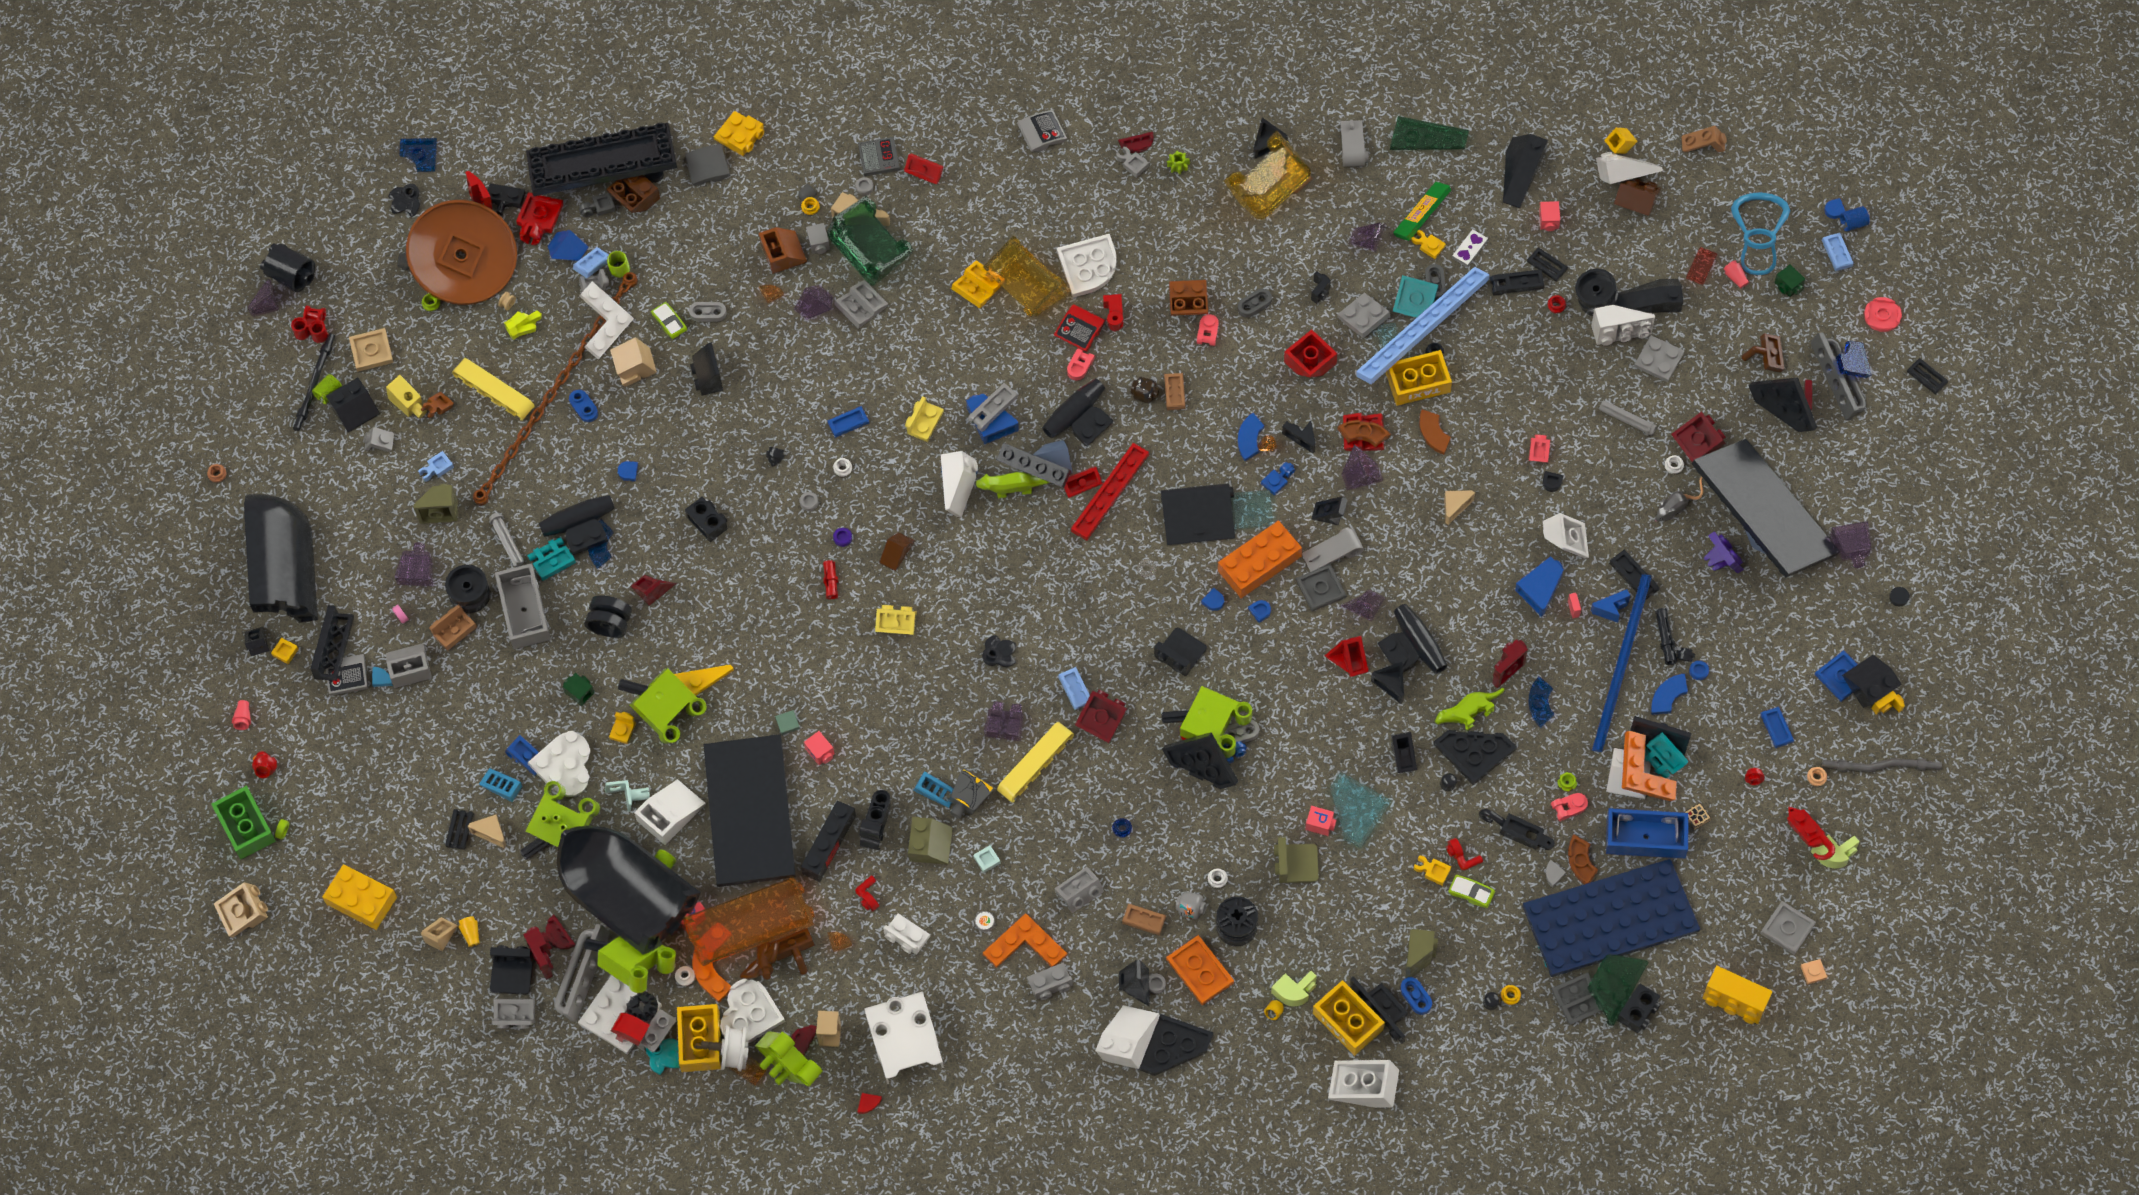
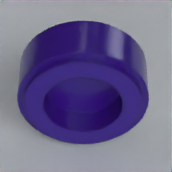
(842, 537)

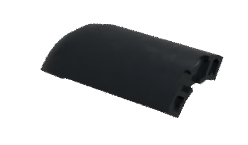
(279, 558)
(623, 885)

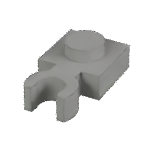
(1132, 163)

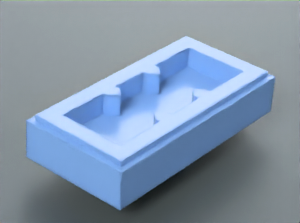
(1837, 252)
(591, 262)
(1074, 688)

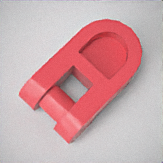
(1208, 324)
(1076, 369)
(1576, 803)

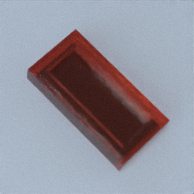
(1701, 266)

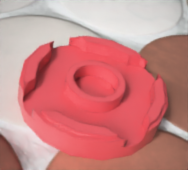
(1882, 314)

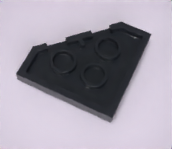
(1785, 401)
(1474, 752)
(1202, 759)
(1173, 1045)

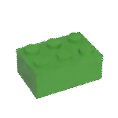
(243, 822)

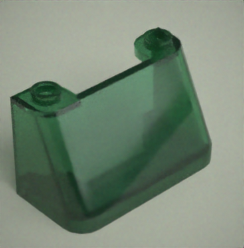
(867, 241)

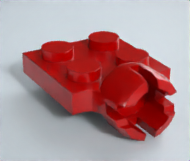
(538, 217)

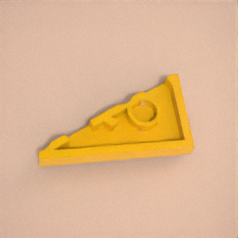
(701, 679)

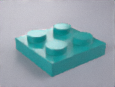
(1414, 296)

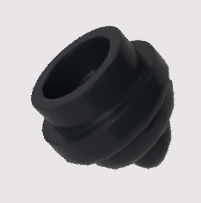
(774, 455)

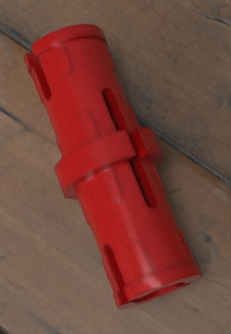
(830, 579)

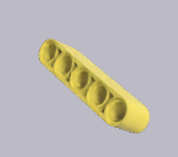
(493, 388)
(1035, 760)

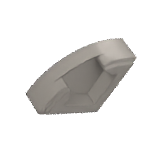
(1554, 873)

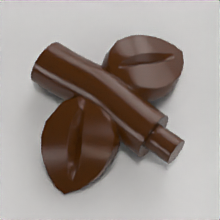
(763, 964)

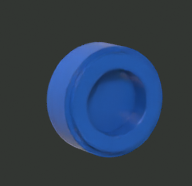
(1699, 670)

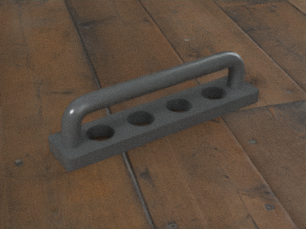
(1849, 408)

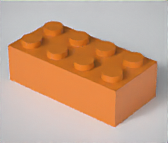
(1259, 559)

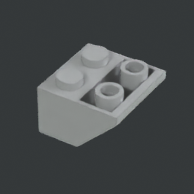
(408, 665)

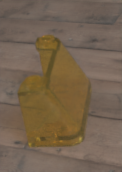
(1270, 179)
(1025, 278)

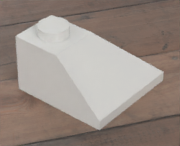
(1567, 534)
(1615, 775)

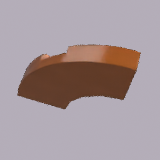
(1364, 431)
(1432, 432)
(1579, 860)

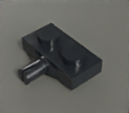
(505, 197)

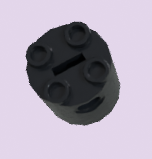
(288, 267)

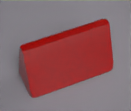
(1082, 481)

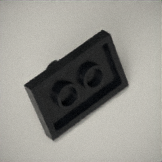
(1652, 729)

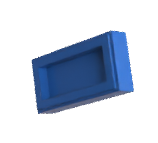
(848, 421)
(1777, 727)

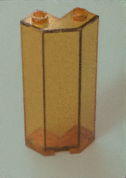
(748, 921)

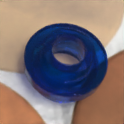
(1122, 822)

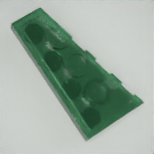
(1423, 135)

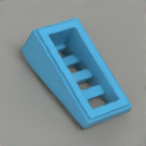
(925, 792)
(511, 794)

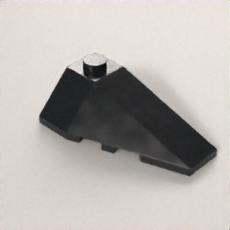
(1521, 165)
(1654, 297)

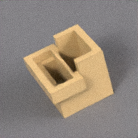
(633, 361)

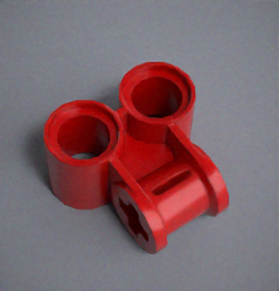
(312, 322)

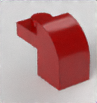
(629, 1028)

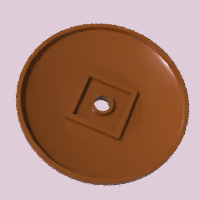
(464, 228)

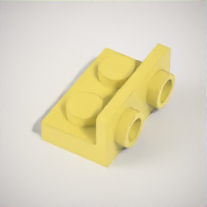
(923, 419)
(895, 621)

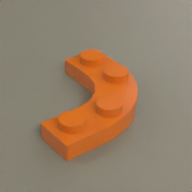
(710, 980)

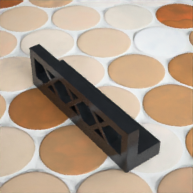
(325, 641)

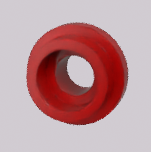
(1556, 299)
(1754, 776)

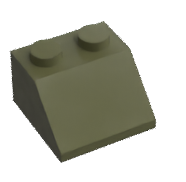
(437, 505)
(929, 841)
(1420, 951)

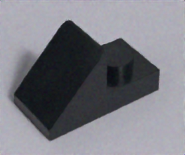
(1302, 437)
(1330, 510)
(256, 641)
(1403, 752)

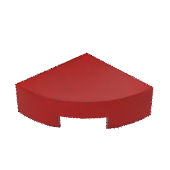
(868, 1103)

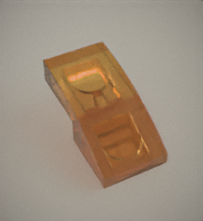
(752, 1072)

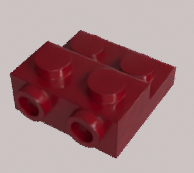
(1699, 437)
(1512, 660)
(1101, 715)
(540, 948)

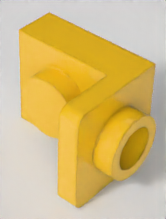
(1884, 703)
(622, 727)

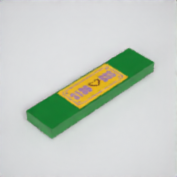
(1422, 211)

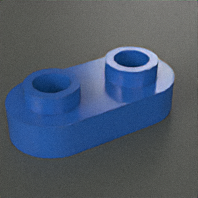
(583, 404)
(1416, 996)

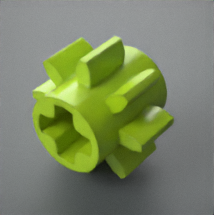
(1178, 162)

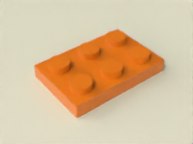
(1200, 970)

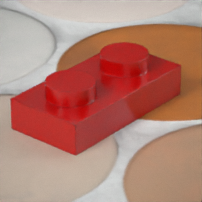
(923, 168)

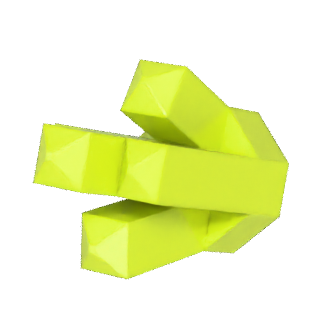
(522, 324)

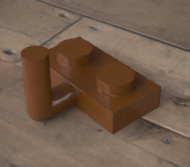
(1771, 352)
(793, 945)

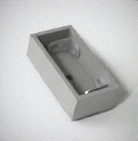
(521, 591)

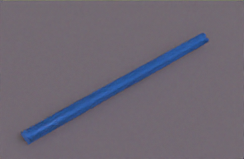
(1621, 663)

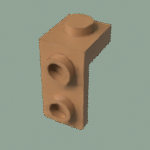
(1704, 137)

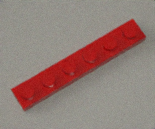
(1109, 491)

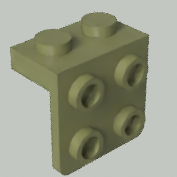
(1296, 862)

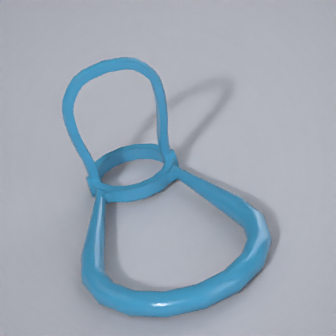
(1747, 233)

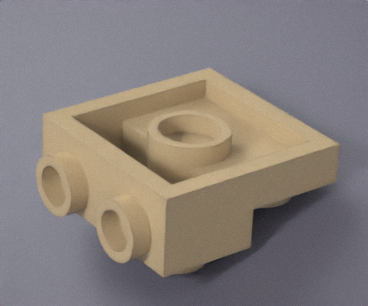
(241, 909)

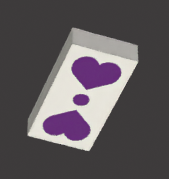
(1470, 248)

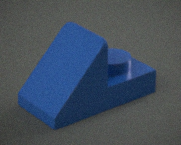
(1607, 607)

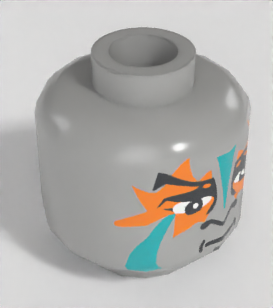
(1190, 905)

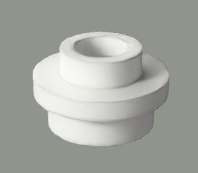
(1674, 459)
(842, 462)
(1217, 872)
(685, 981)

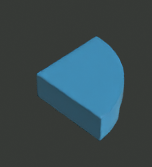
(380, 677)

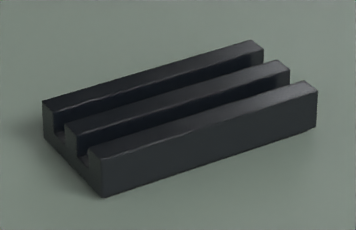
(1555, 277)
(1923, 381)
(462, 814)

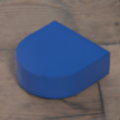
(1834, 208)
(628, 470)
(1213, 600)
(1260, 610)

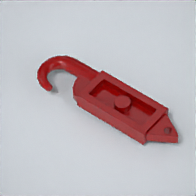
(1810, 832)

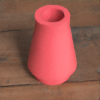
(1736, 274)
(241, 718)

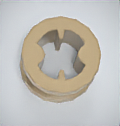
(507, 301)

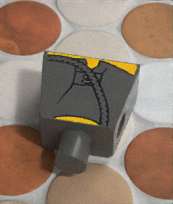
(968, 794)

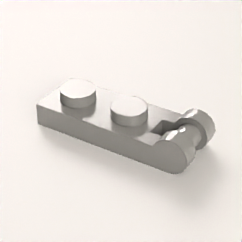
(993, 407)

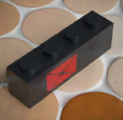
(828, 841)

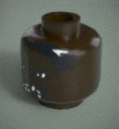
(1144, 390)

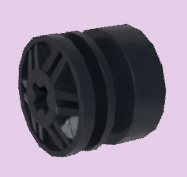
(1235, 931)

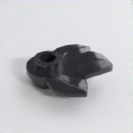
(403, 201)
(1001, 650)

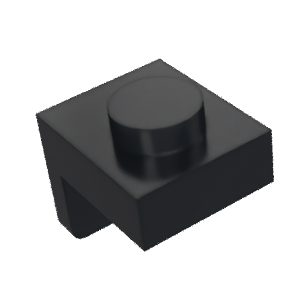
(1322, 289)

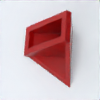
(1349, 656)

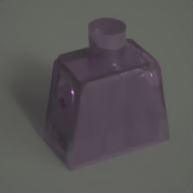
(1853, 542)
(415, 567)

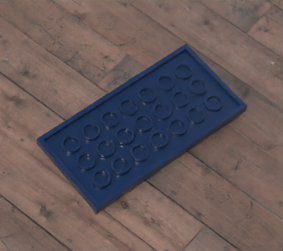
(1610, 917)

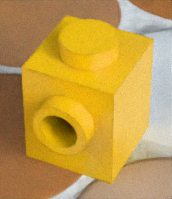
(1620, 140)

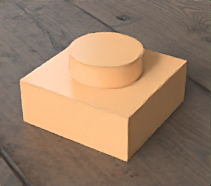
(1813, 971)

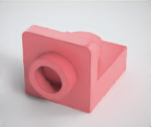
(1539, 449)

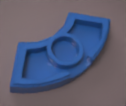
(1248, 436)
(1667, 693)

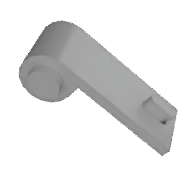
(1353, 144)
(1336, 547)

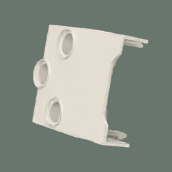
(905, 1041)

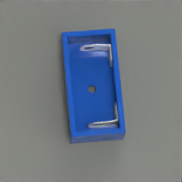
(1665, 831)

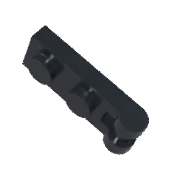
(1517, 282)
(1631, 572)

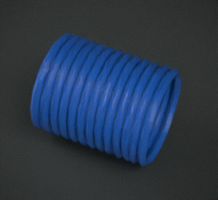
(1855, 218)

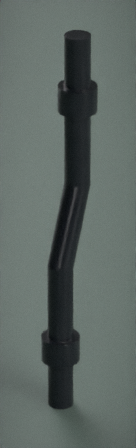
(303, 412)

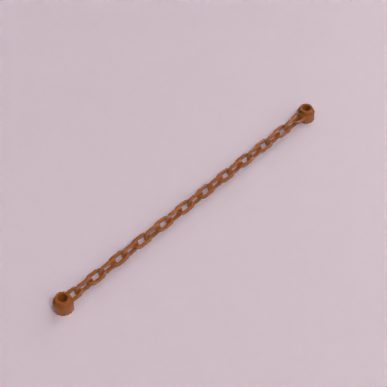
(630, 283)

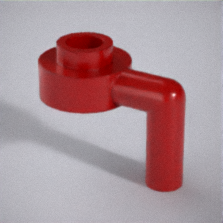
(1455, 849)
(868, 900)

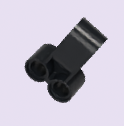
(872, 829)

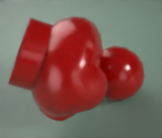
(264, 764)

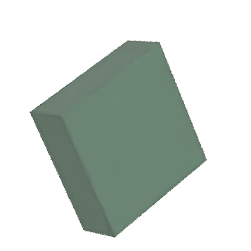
(787, 722)

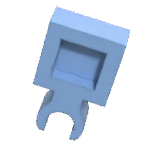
(437, 465)

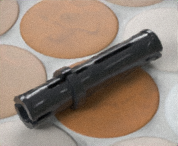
(1667, 643)

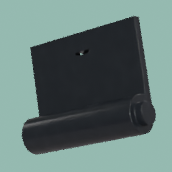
(1198, 514)

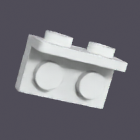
(906, 933)

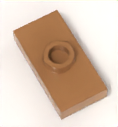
(1174, 391)
(1144, 919)

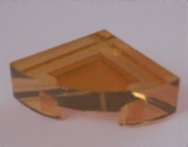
(771, 292)
(1267, 443)
(839, 941)

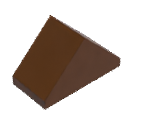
(896, 550)

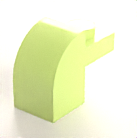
(1841, 854)
(1292, 993)

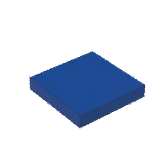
(1832, 674)

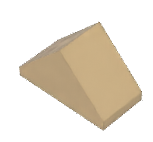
(1456, 502)
(488, 829)
(439, 933)

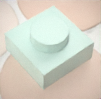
(986, 859)

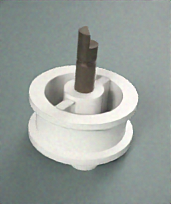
(733, 1048)

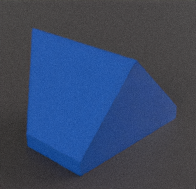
(567, 246)

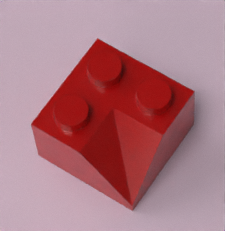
(1310, 356)

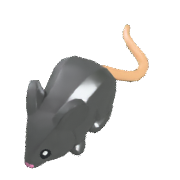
(1675, 504)

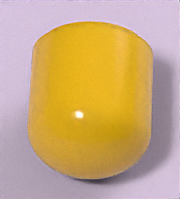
(1277, 1007)

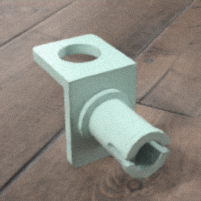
(630, 794)

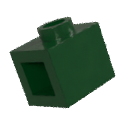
(1790, 281)
(578, 688)

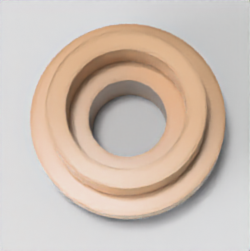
(1819, 771)

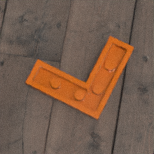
(1633, 771)
(1025, 931)

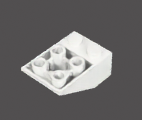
(1620, 324)
(669, 811)

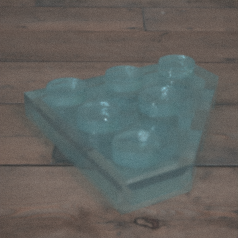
(1357, 808)

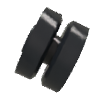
(1596, 289)
(468, 588)
(608, 616)

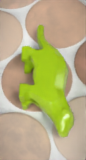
(1010, 483)
(1468, 708)

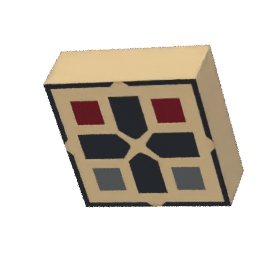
(1697, 816)

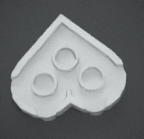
(564, 762)
(751, 1008)

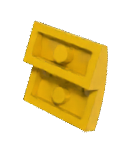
(975, 285)

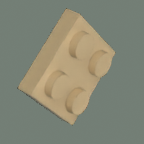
(371, 349)

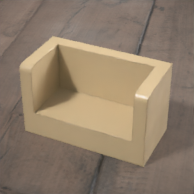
(828, 1028)

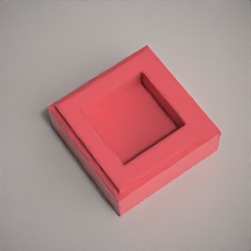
(1574, 605)

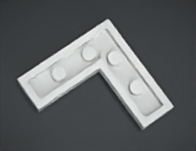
(616, 319)

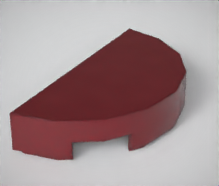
(1137, 143)
(1808, 392)
(557, 934)
(803, 1038)

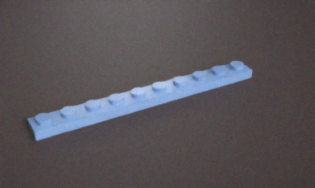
(1422, 325)

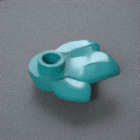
(665, 1057)

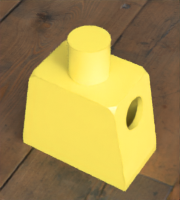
(405, 397)

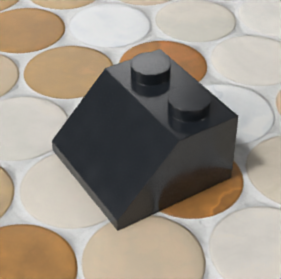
(706, 370)
(352, 404)
(1871, 680)

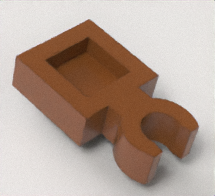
(437, 403)

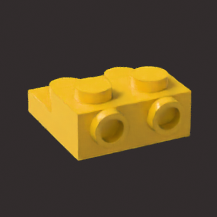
(740, 133)

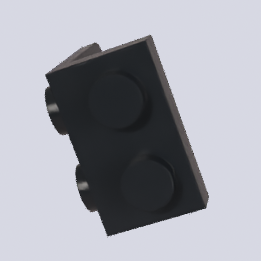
(1180, 651)
(511, 970)

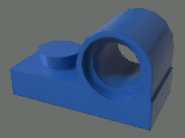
(522, 752)

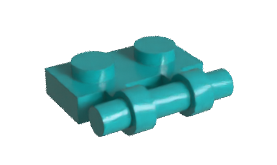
(554, 562)
(1667, 753)

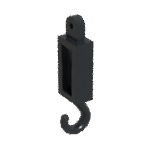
(1516, 829)

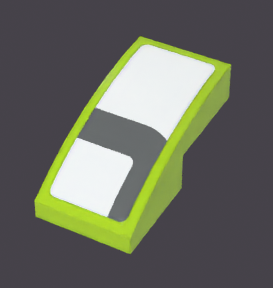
(669, 320)
(1472, 891)

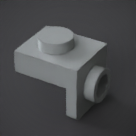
(600, 280)
(378, 439)

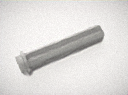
(1627, 417)
(506, 539)

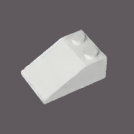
(1618, 168)
(958, 480)
(1127, 1037)
(1364, 1082)

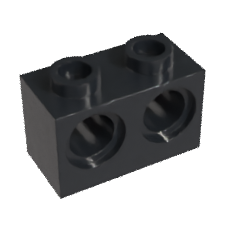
(703, 521)
(1636, 1007)

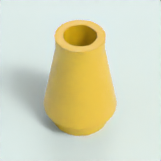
(469, 929)

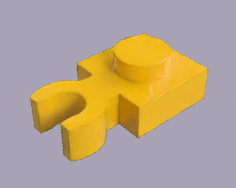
(1431, 246)
(1435, 871)

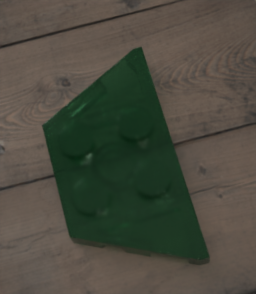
(1615, 983)

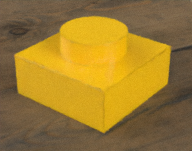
(284, 650)

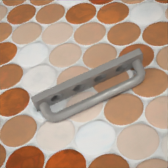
(572, 1009)

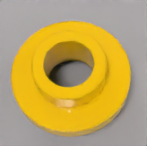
(810, 201)
(1513, 989)

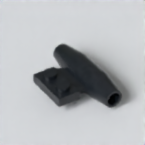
(1080, 415)
(580, 523)
(1412, 643)

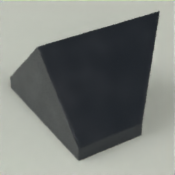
(1265, 130)
(1390, 681)
(1135, 981)

